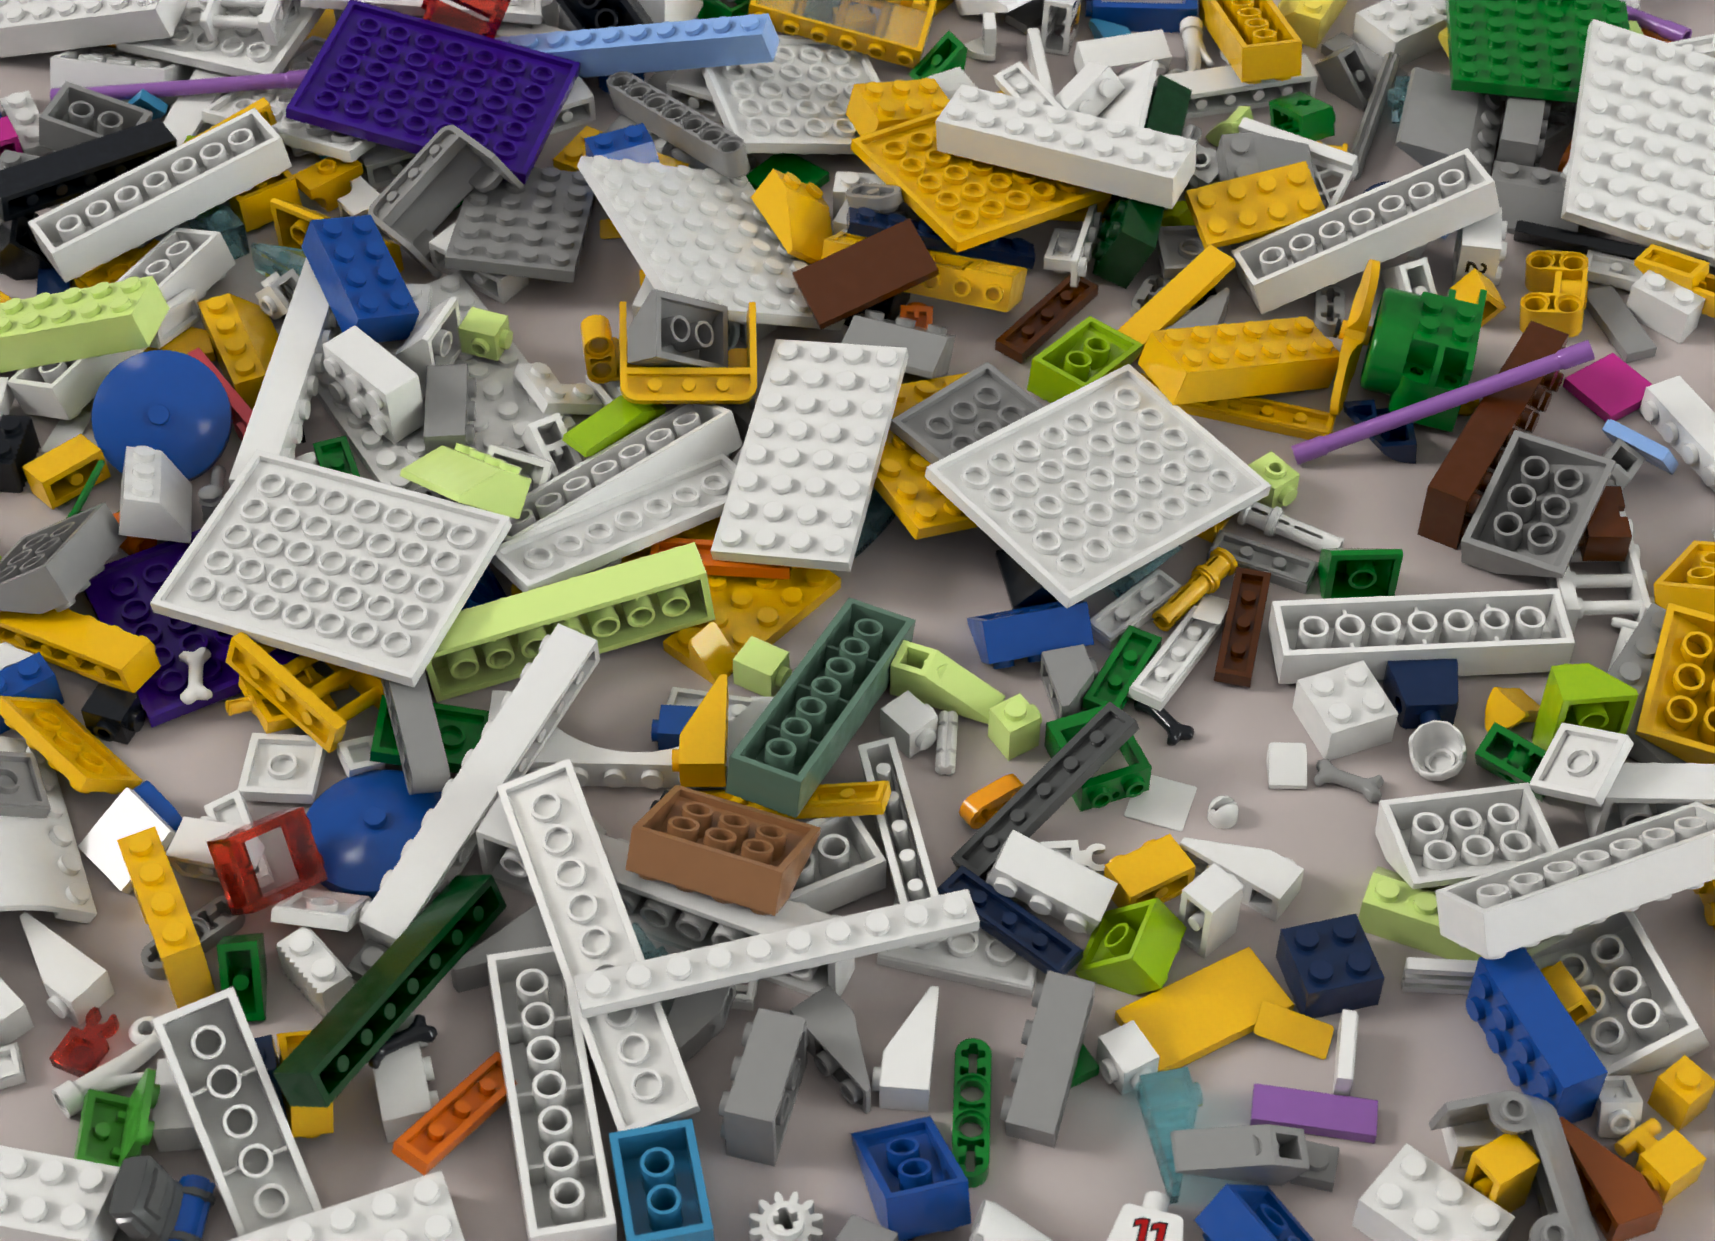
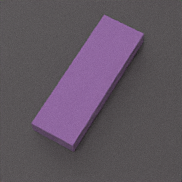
(1315, 1112)

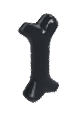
(1175, 730)
(416, 1032)

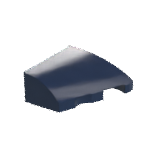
(1397, 443)

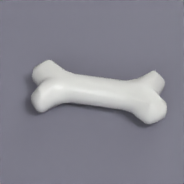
(195, 688)

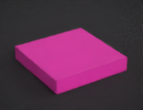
(1608, 387)

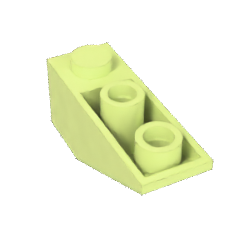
(941, 682)

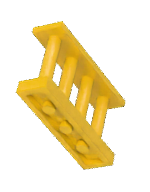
(298, 701)

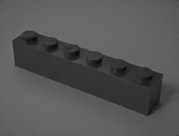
(79, 168)

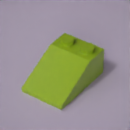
(1080, 359)

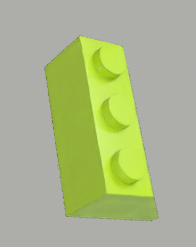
(1583, 698)

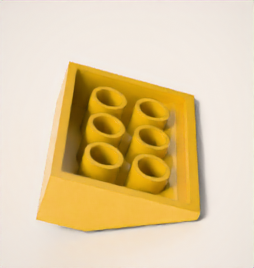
(1681, 687)

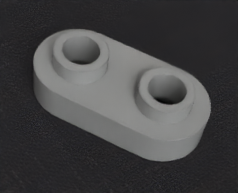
(875, 196)

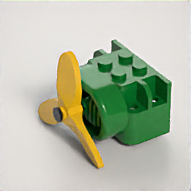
(1413, 349)

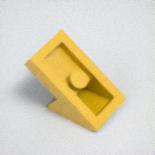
(702, 651)

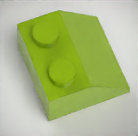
(1133, 947)

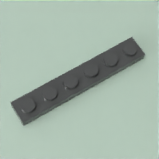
(1049, 787)

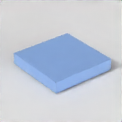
(1651, 450)

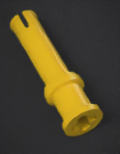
(1203, 581)

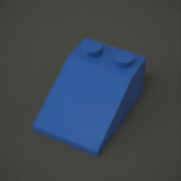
(913, 1178)

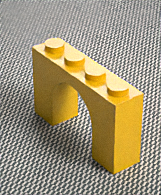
(166, 916)

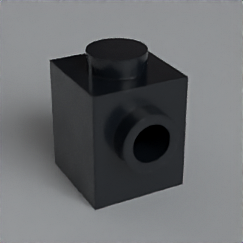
(113, 714)

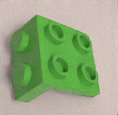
(117, 1125)

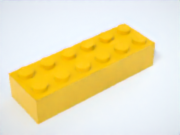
(1253, 38)
(1239, 360)

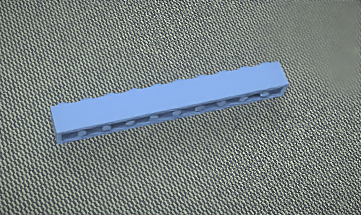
(661, 45)

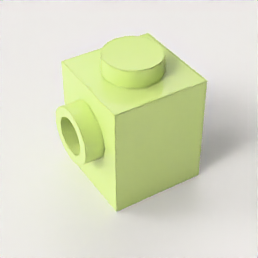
(485, 334)
(1281, 478)
(761, 667)
(1014, 726)

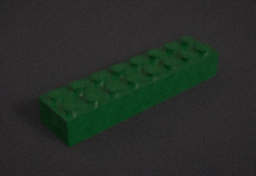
(1132, 225)

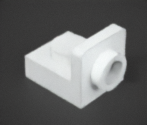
(1618, 1107)

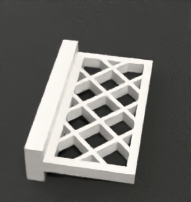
(1324, 158)

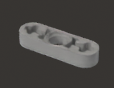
(208, 913)

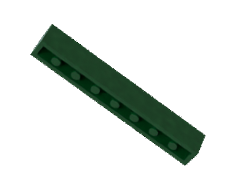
(389, 992)

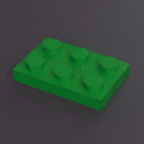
(458, 727)

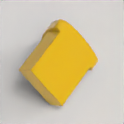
(1509, 708)

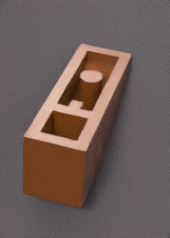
(1613, 1189)

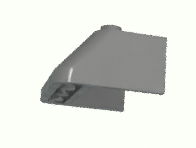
(433, 188)
(1556, 1180)

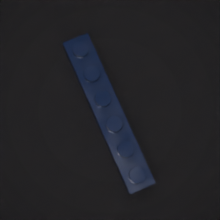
(1001, 250)

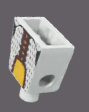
(1062, 16)

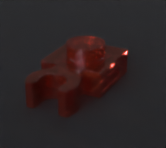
(84, 1049)

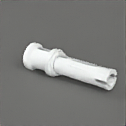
(1274, 522)

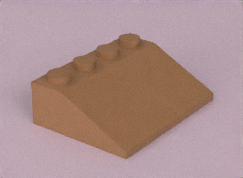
(721, 849)

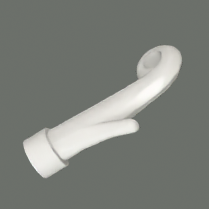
(1191, 33)
(112, 1074)

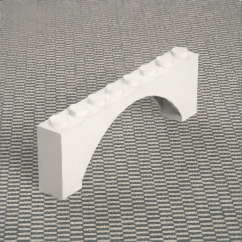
(627, 769)

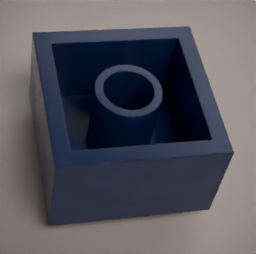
(1329, 966)

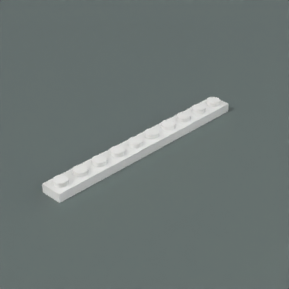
(775, 953)

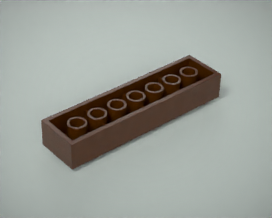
(1477, 451)

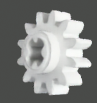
(790, 1215)

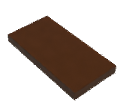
(865, 273)

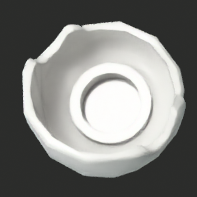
(1437, 750)

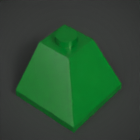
(1358, 572)

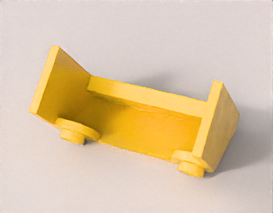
(691, 384)

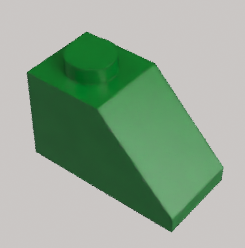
(245, 968)

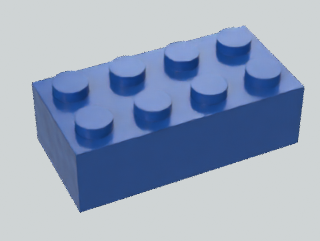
(360, 277)
(1535, 1035)

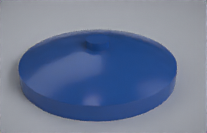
(163, 404)
(364, 827)

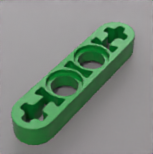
(972, 1111)

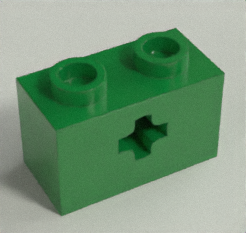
(1303, 116)
(1509, 756)

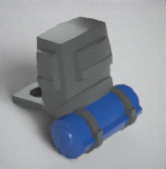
(156, 1206)

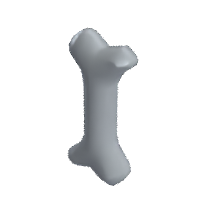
(1367, 786)

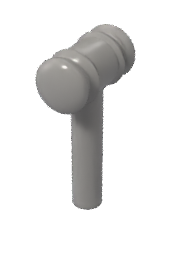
(212, 494)

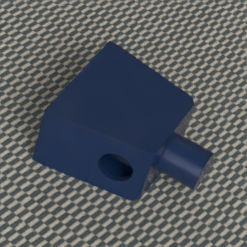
(1422, 690)

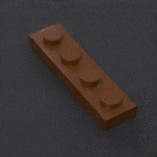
(1045, 319)
(1242, 627)

